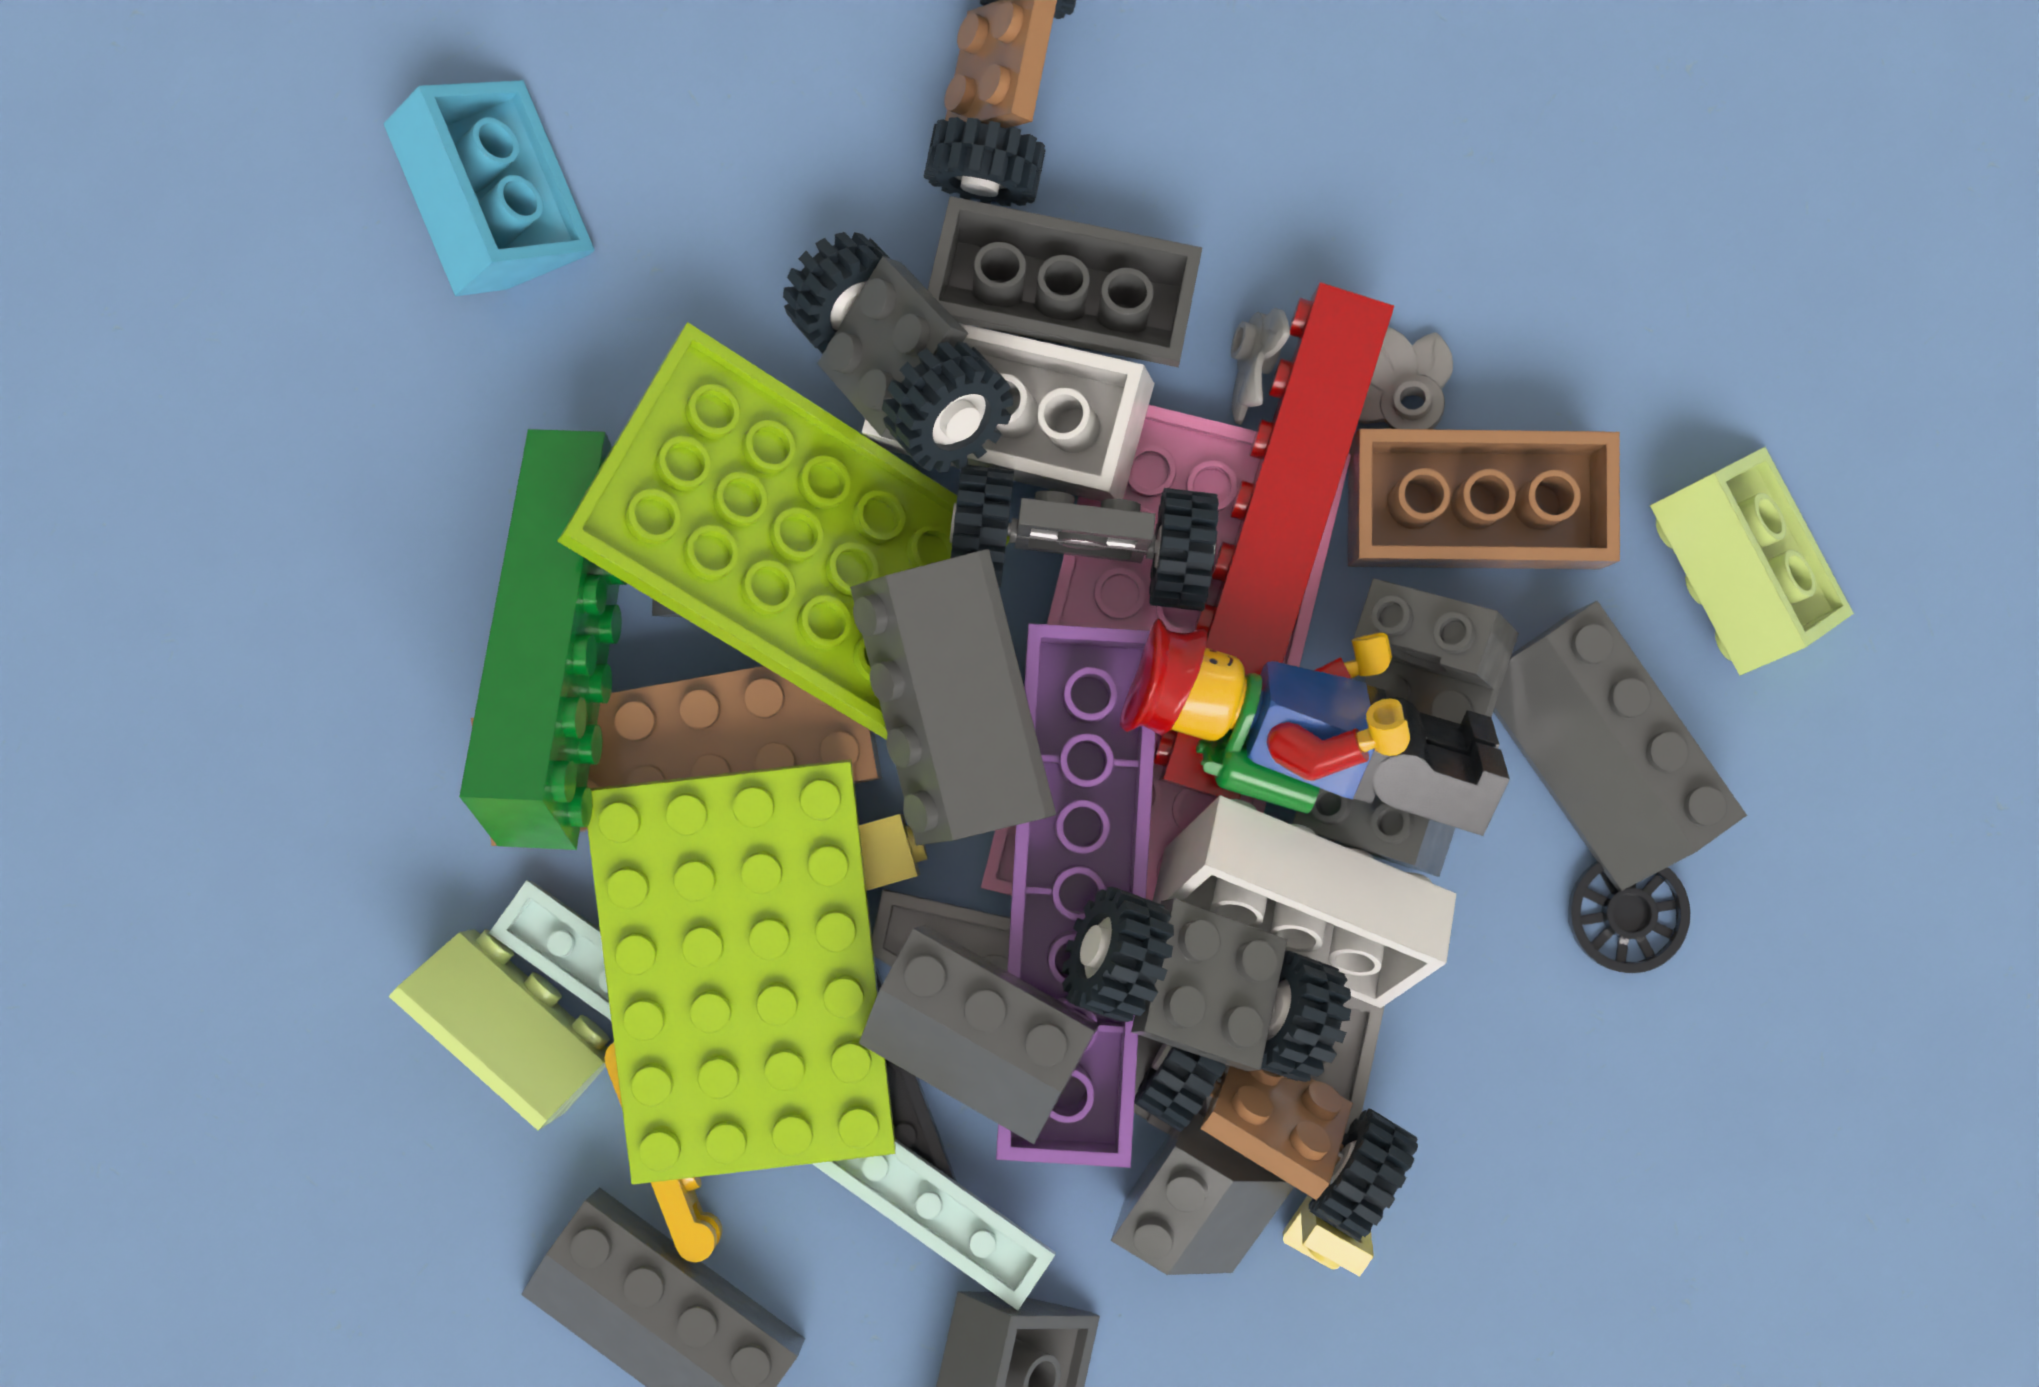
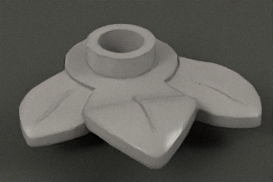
(1257, 350)
(1404, 372)

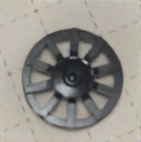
(1629, 916)

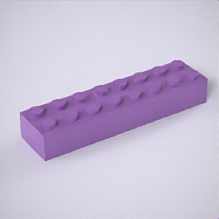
(1093, 842)

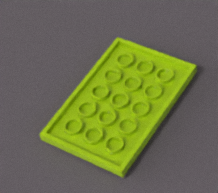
(759, 518)
(739, 971)

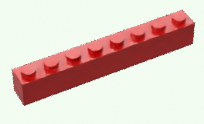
(1289, 498)

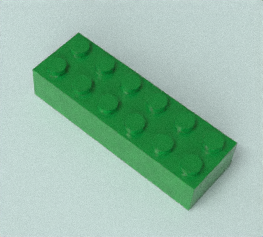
(544, 659)

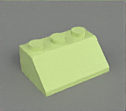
(1751, 562)
(505, 1025)

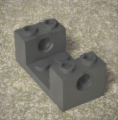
(1443, 662)

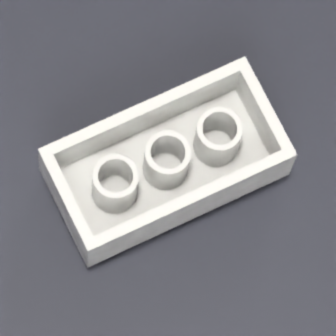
(1070, 415)
(1324, 898)

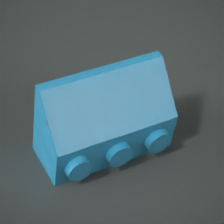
(487, 184)

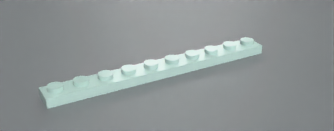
(896, 1185)

